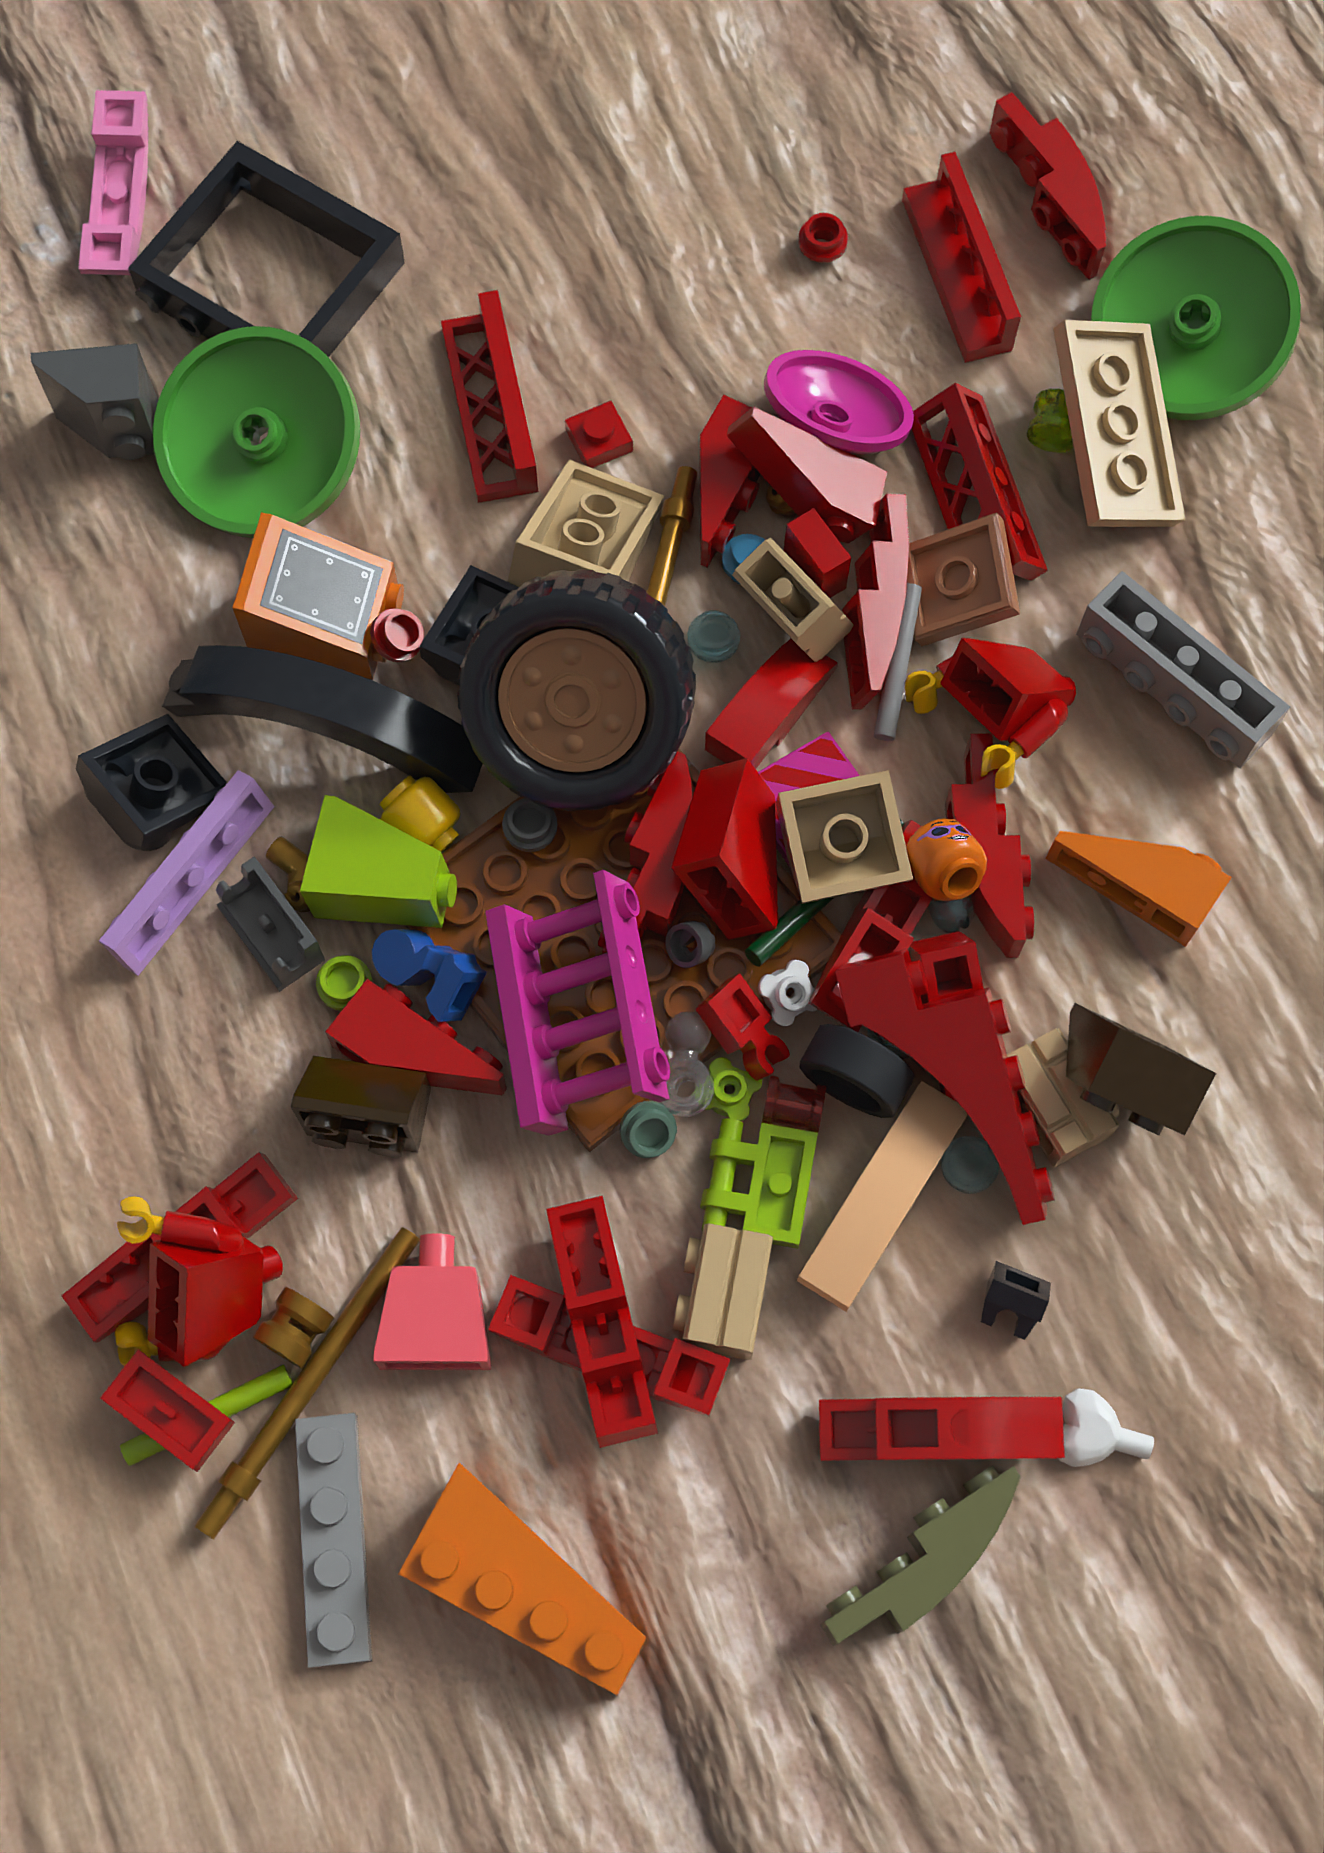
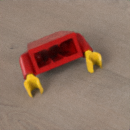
(1006, 691)
(200, 1285)

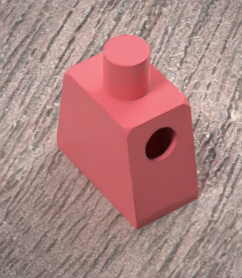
(433, 1314)

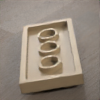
(1118, 424)

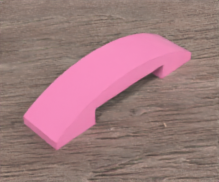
(118, 183)

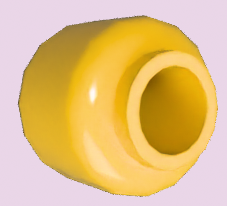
(422, 812)

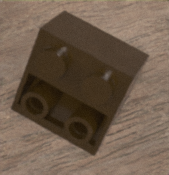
(362, 1105)

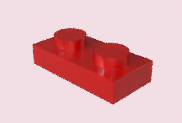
(167, 1410)

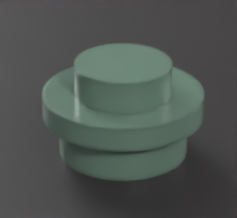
(647, 1129)

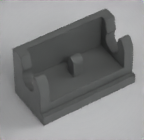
(269, 926)

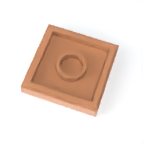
(962, 579)

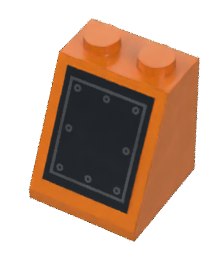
(313, 596)

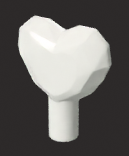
(1095, 1432)

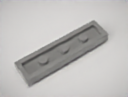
(333, 1541)

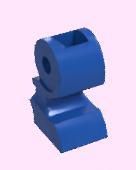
(413, 959)

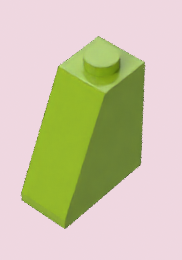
(373, 871)

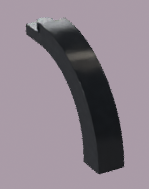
(329, 704)

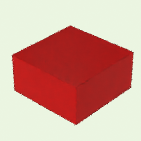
(817, 552)

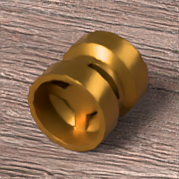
(287, 1339)

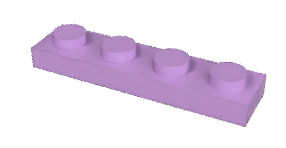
(187, 873)

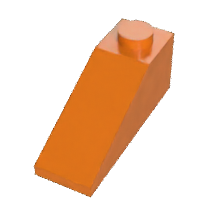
(1151, 880)

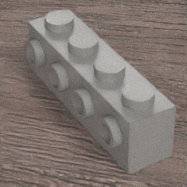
(1181, 670)

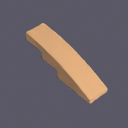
(883, 1196)

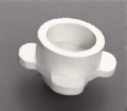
(774, 988)

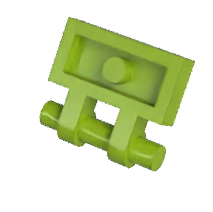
(777, 1184)

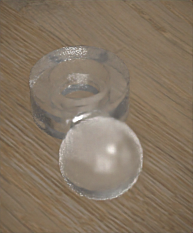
(688, 1037)

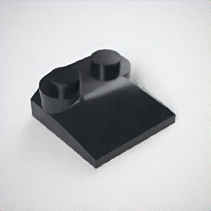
(459, 620)
(149, 782)

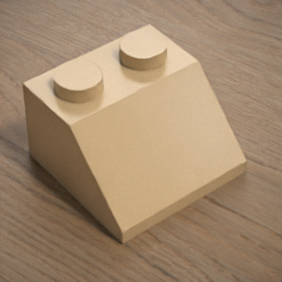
(843, 837)

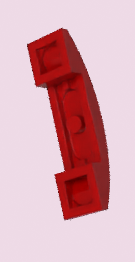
(672, 1369)

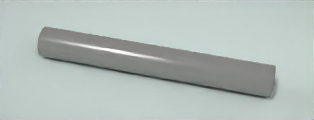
(896, 675)

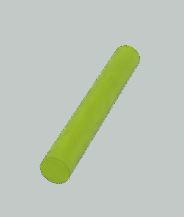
(228, 1403)

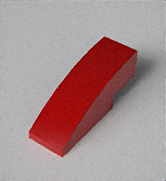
(768, 705)

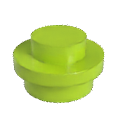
(340, 980)

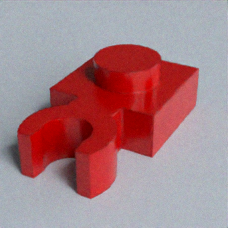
(738, 1023)

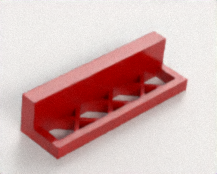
(963, 262)
(509, 398)
(984, 469)

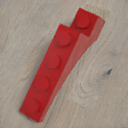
(964, 1050)

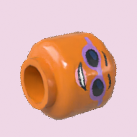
(946, 860)

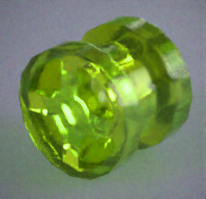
(1051, 426)

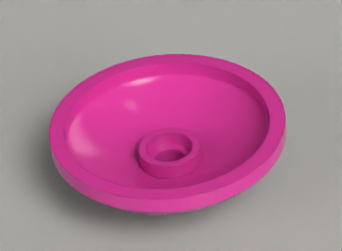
(838, 401)

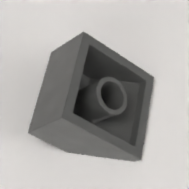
(101, 396)

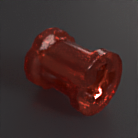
(794, 1104)

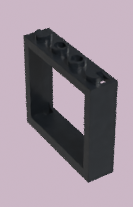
(298, 199)

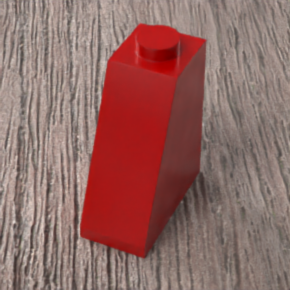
(731, 849)

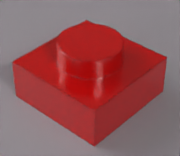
(599, 435)

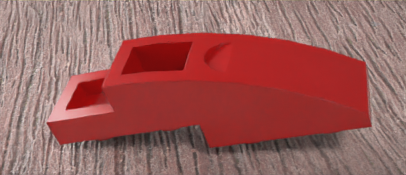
(1065, 191)
(653, 846)
(1000, 894)
(941, 1428)

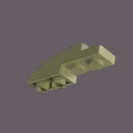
(948, 1548)

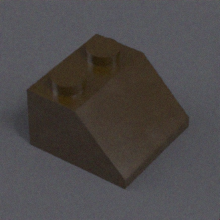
(1134, 1072)

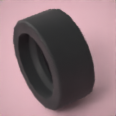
(857, 1070)

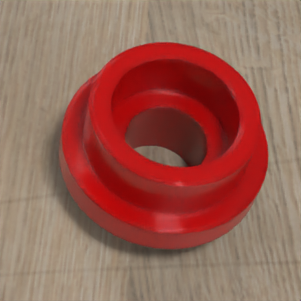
(825, 227)

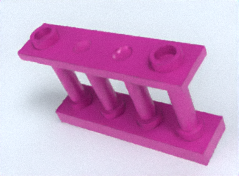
(525, 1014)

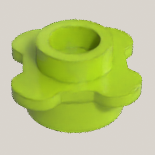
(736, 1104)

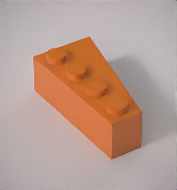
(508, 1577)

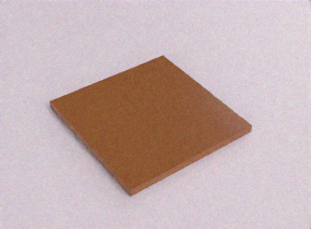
(561, 878)

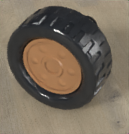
(577, 690)

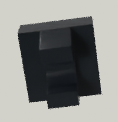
(1016, 1292)

